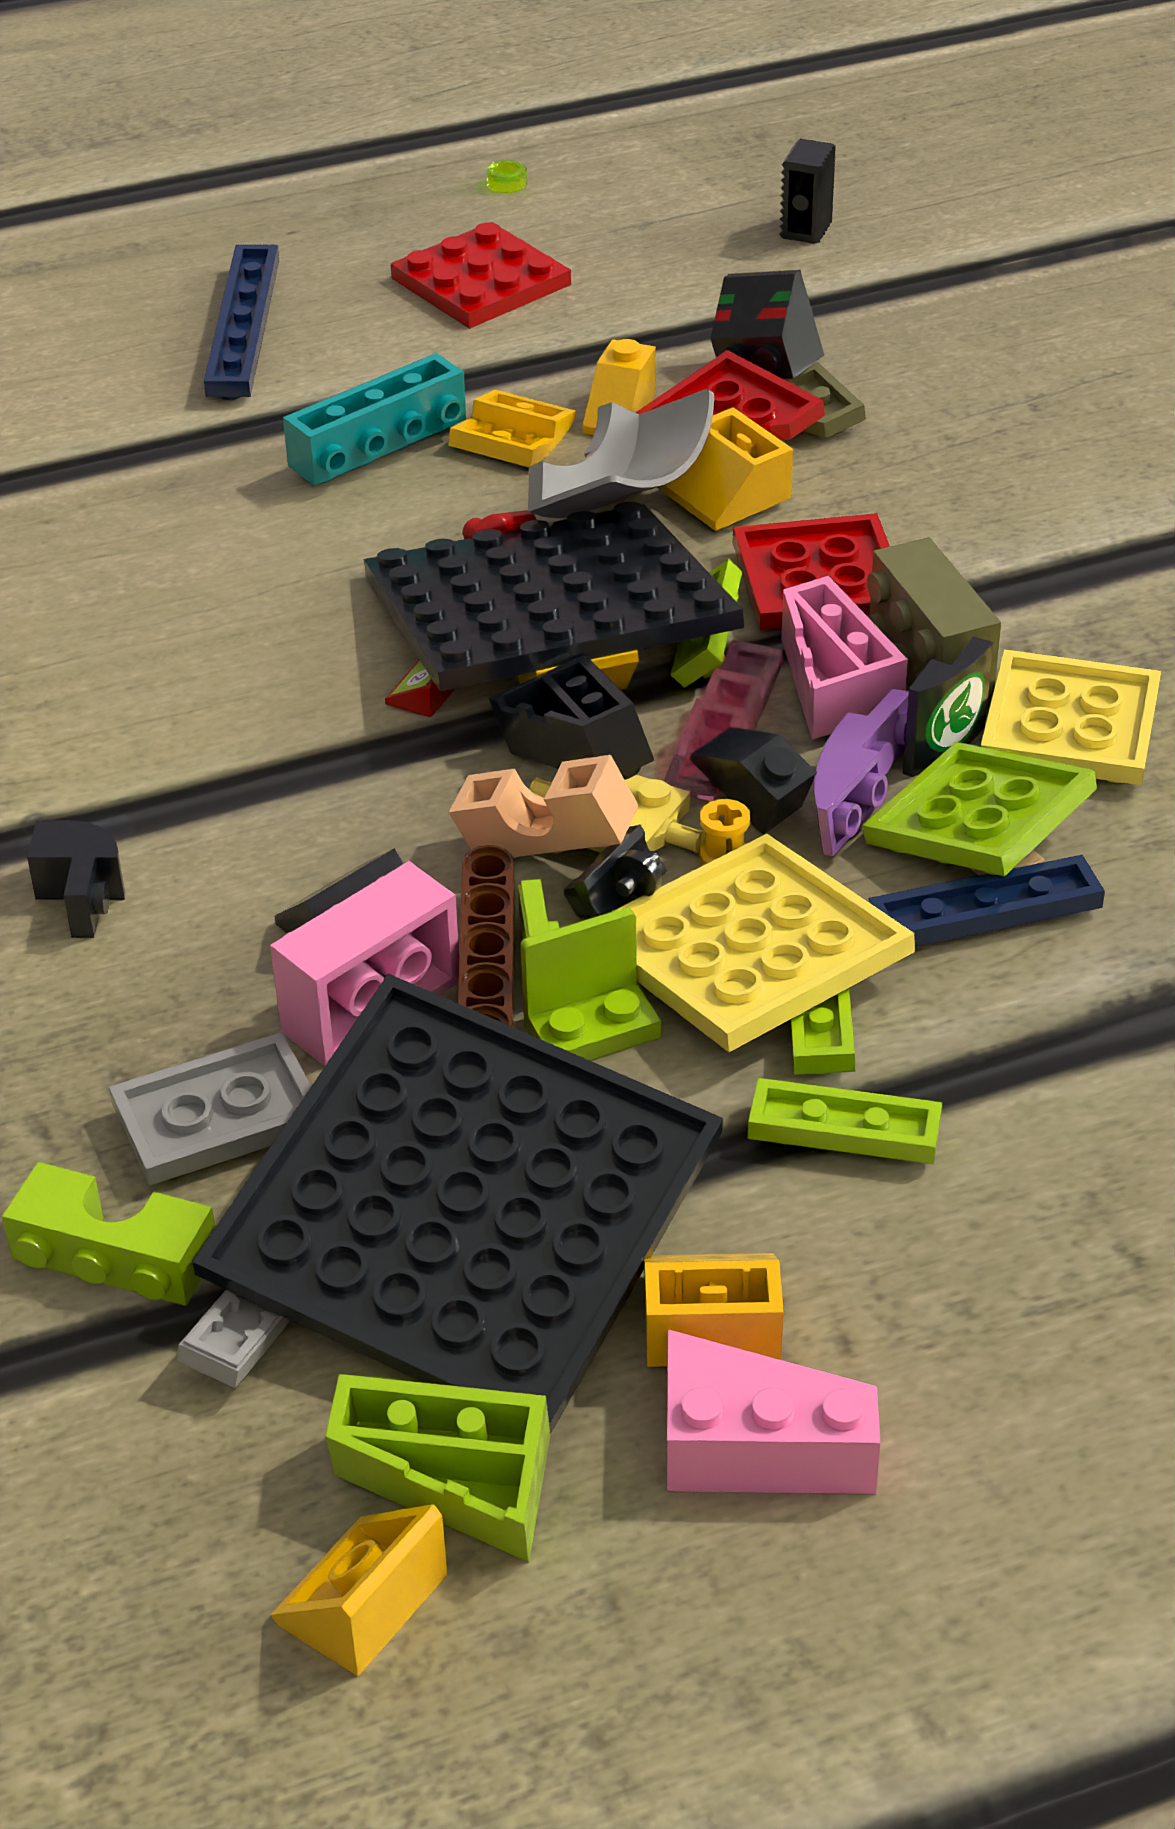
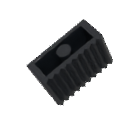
(807, 191)

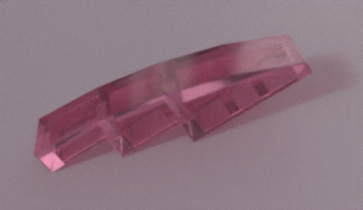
(732, 699)

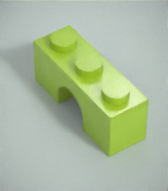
(61, 1227)

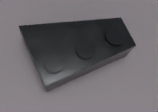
(572, 716)

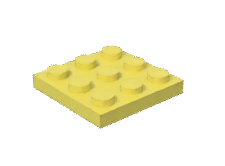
(1074, 713)

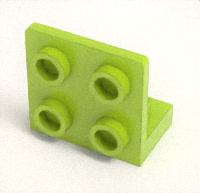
(585, 987)

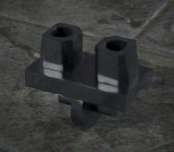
(617, 877)

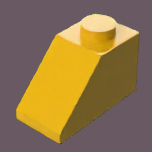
(622, 376)

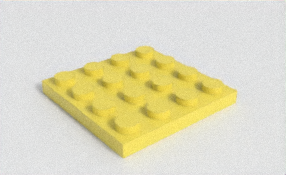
(758, 941)

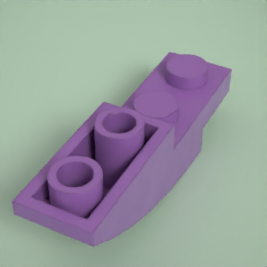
(852, 768)

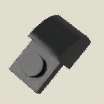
(78, 866)

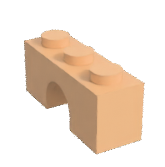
(581, 810)

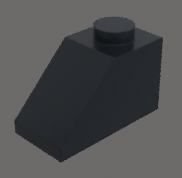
(757, 772)

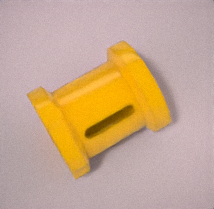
(726, 835)

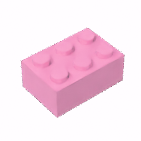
(342, 956)

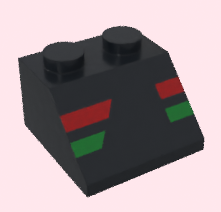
(767, 322)

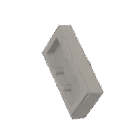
(230, 1338)

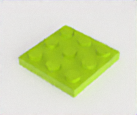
(980, 808)

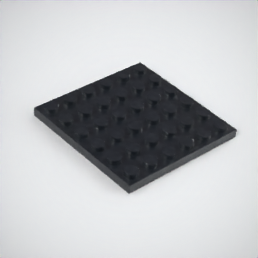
(548, 595)
(461, 1199)

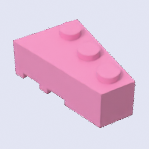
(836, 655)

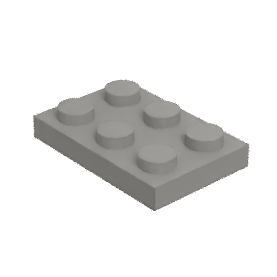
(210, 1107)

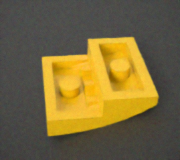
(512, 428)

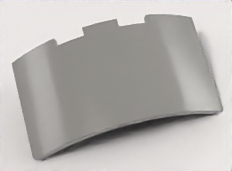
(624, 457)

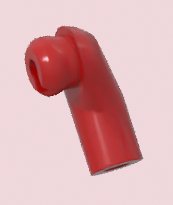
(503, 522)

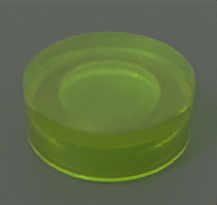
(507, 176)

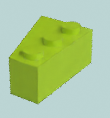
(445, 1446)

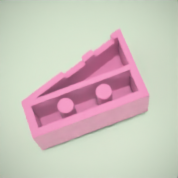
(765, 1424)

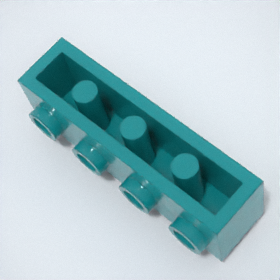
(374, 418)

